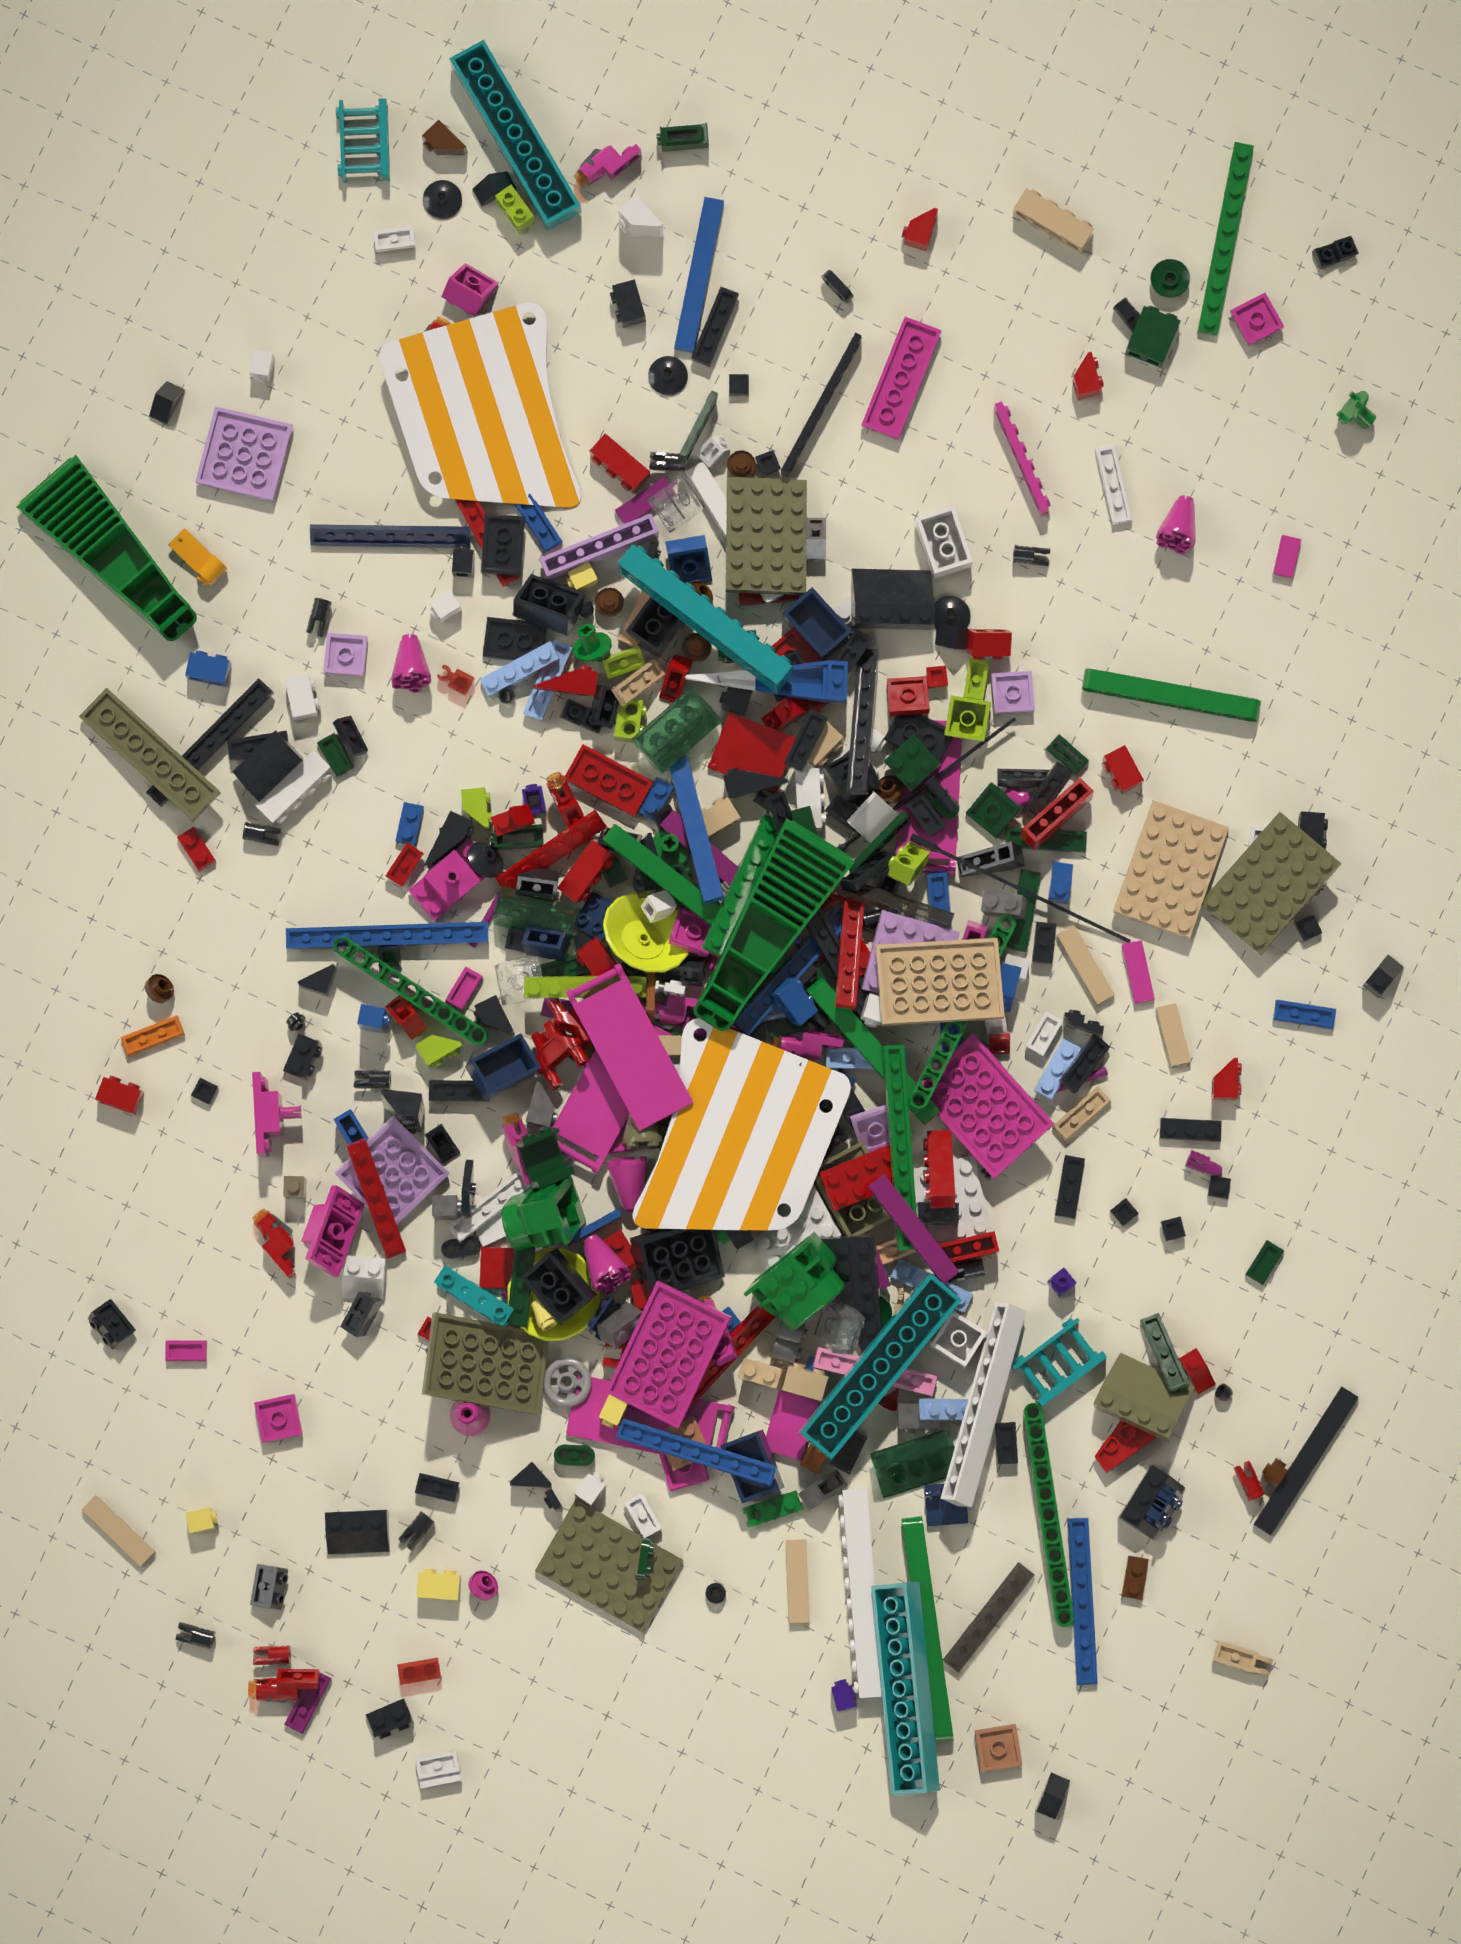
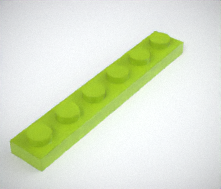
(556, 986)

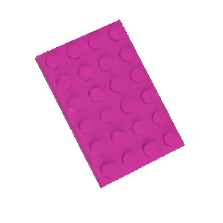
(987, 1107)
(668, 1354)

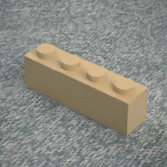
(1053, 220)

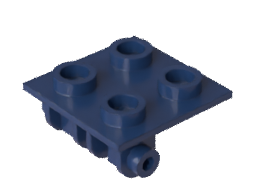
(592, 916)
(606, 1308)
(940, 1511)
(1163, 1518)

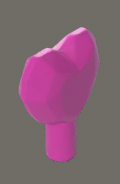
(1020, 797)

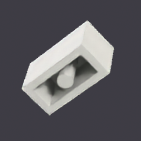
(301, 697)

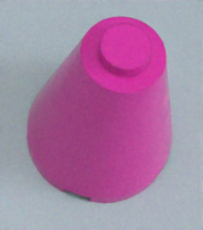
(628, 1179)

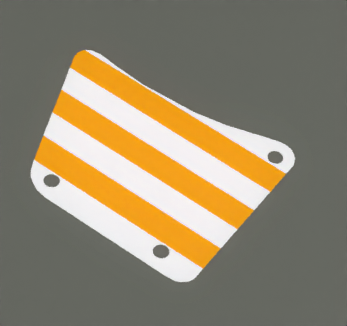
(482, 410)
(744, 1139)

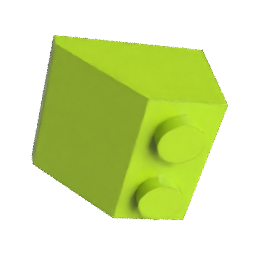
(967, 718)

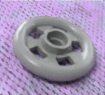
(553, 1372)

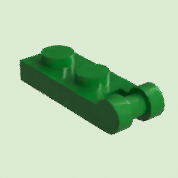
(773, 1508)

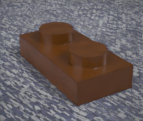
(1135, 1577)

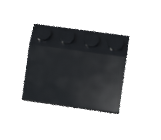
(892, 599)
(677, 1257)

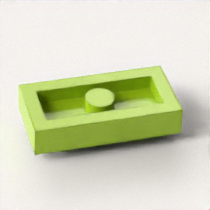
(623, 662)
(976, 679)

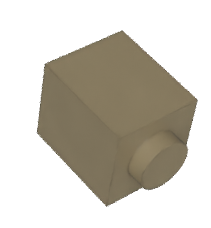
(294, 1187)

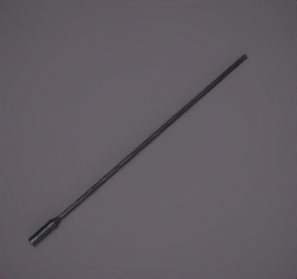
(844, 846)
(933, 847)

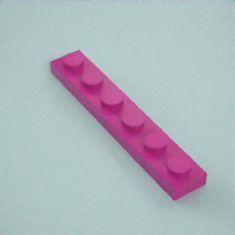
(1026, 466)

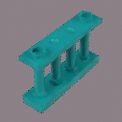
(381, 148)
(473, 1296)
(1076, 1369)

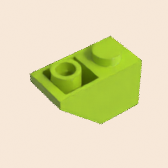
(475, 806)
(437, 1048)

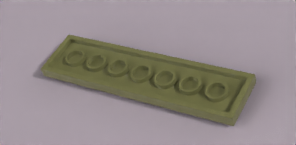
(150, 754)

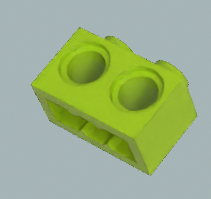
(514, 209)
(624, 719)
(908, 863)

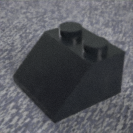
(838, 773)

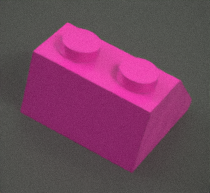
(469, 289)

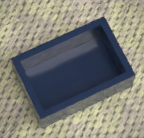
(817, 624)
(503, 1067)
(755, 1447)

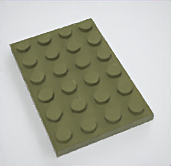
(766, 535)
(1270, 883)
(484, 1364)
(601, 1565)

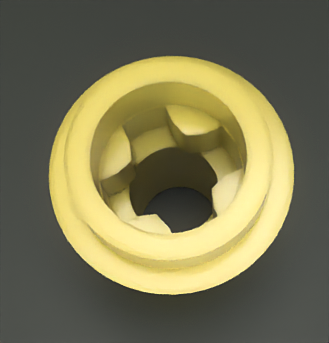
(543, 1316)

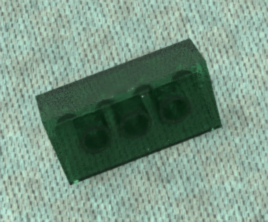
(676, 730)
(520, 911)
(913, 1463)

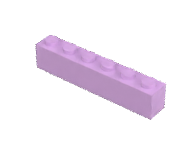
(599, 547)

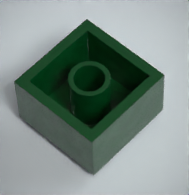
(912, 762)

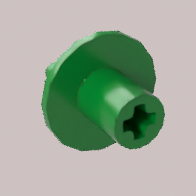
(1356, 410)
(591, 644)
(669, 848)

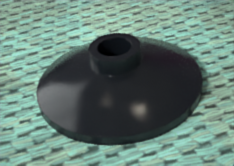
(442, 208)
(671, 384)
(954, 604)
(485, 860)

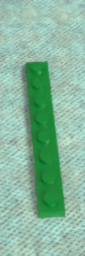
(740, 887)

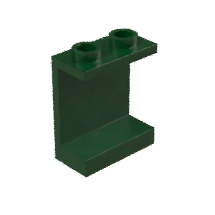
(1152, 336)
(543, 1158)

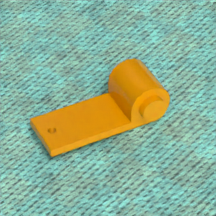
(197, 557)

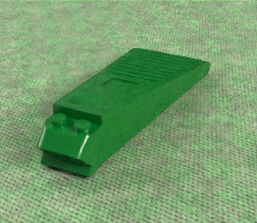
(92, 531)
(783, 900)

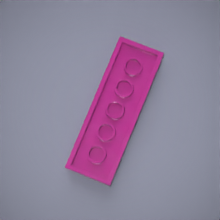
(901, 378)

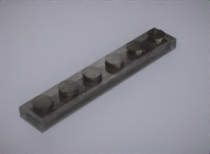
(988, 1617)

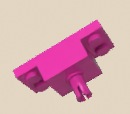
(446, 882)
(269, 1114)
(332, 1230)

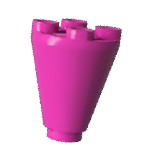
(1178, 527)
(410, 666)
(604, 1265)
(475, 1423)

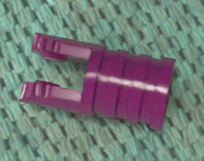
(1209, 1166)

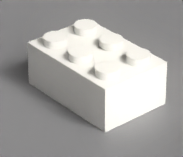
(943, 542)

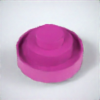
(483, 1585)

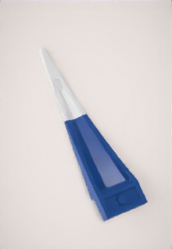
(811, 681)

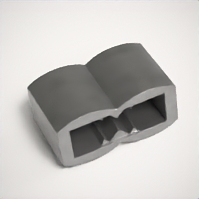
(787, 1343)

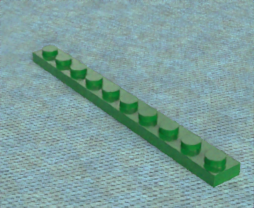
(1225, 238)
(899, 1130)

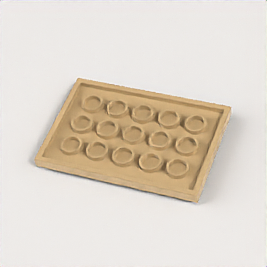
(1170, 870)
(939, 981)

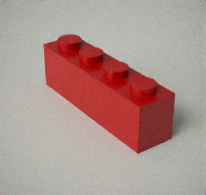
(1057, 814)
(940, 1169)

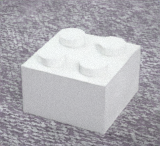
(958, 1339)

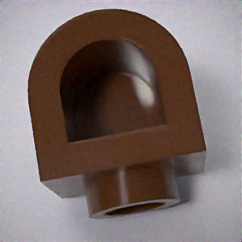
(1274, 1472)

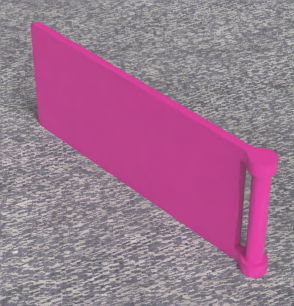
(947, 837)
(630, 1049)
(593, 1113)
(586, 1424)

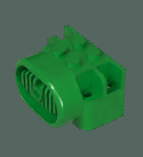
(543, 1216)
(799, 1283)

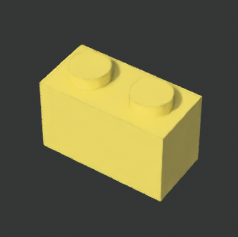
(438, 1586)

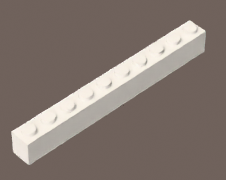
(983, 1405)
(860, 1579)

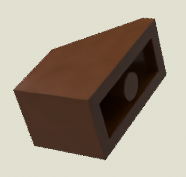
(442, 141)

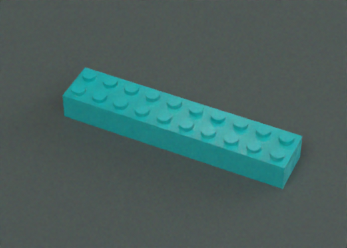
(515, 135)
(704, 618)
(879, 1366)
(905, 1688)

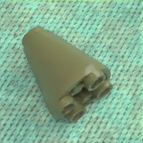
(647, 1137)

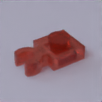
(458, 681)

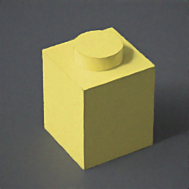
(582, 577)
(613, 1411)
(201, 1520)

